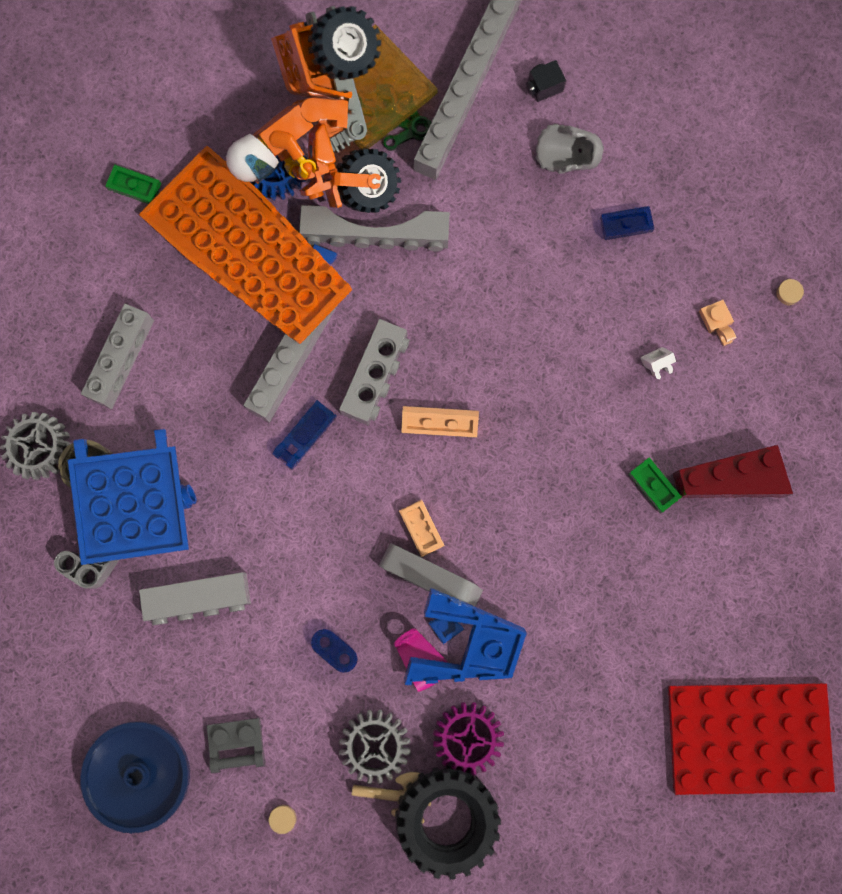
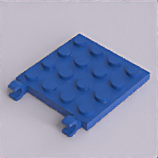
(127, 502)

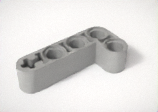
(79, 572)
(428, 575)

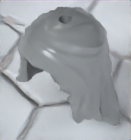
(559, 148)

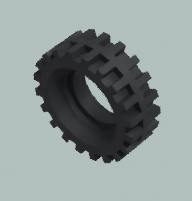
(468, 851)

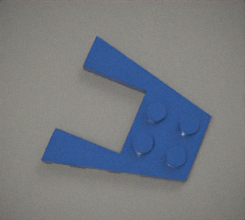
(490, 650)

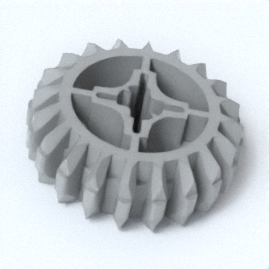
(32, 455)
(366, 737)

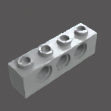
(383, 335)
(117, 356)

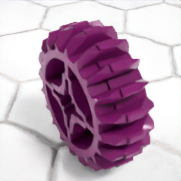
(491, 742)

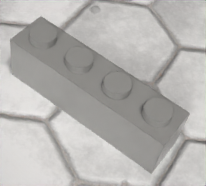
(194, 597)

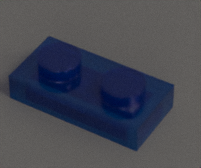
(627, 223)

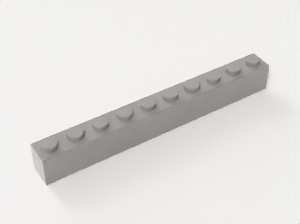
(464, 87)

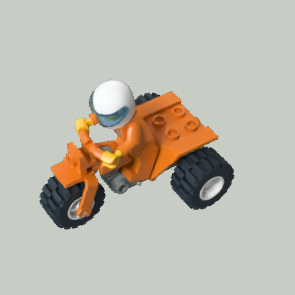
(320, 63)

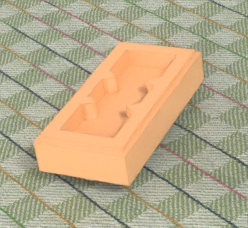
(421, 528)

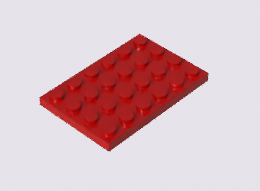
(750, 739)

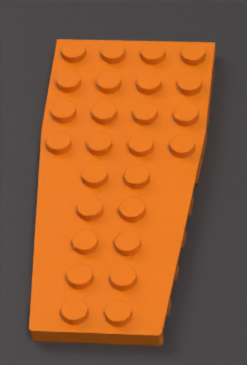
(246, 246)

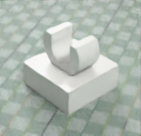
(657, 360)

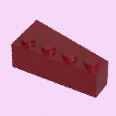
(743, 475)

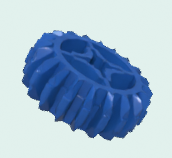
(284, 183)

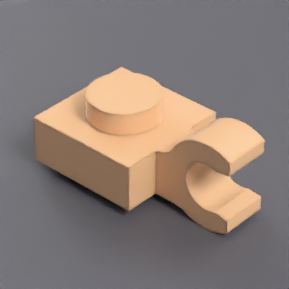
(718, 319)

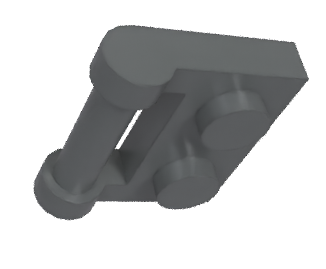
(233, 736)

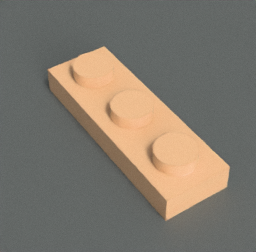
(440, 421)

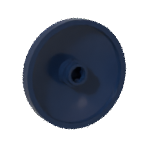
(135, 777)

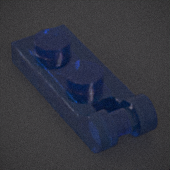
(305, 434)

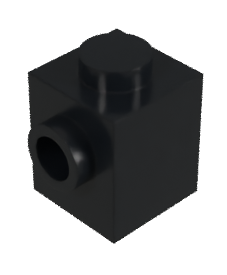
(545, 80)

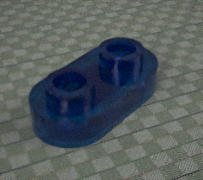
(334, 651)

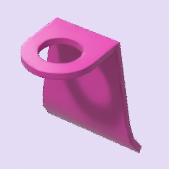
(417, 646)

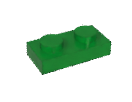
(133, 184)
(655, 485)

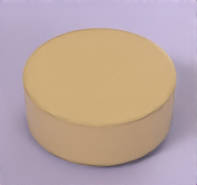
(790, 292)
(282, 819)

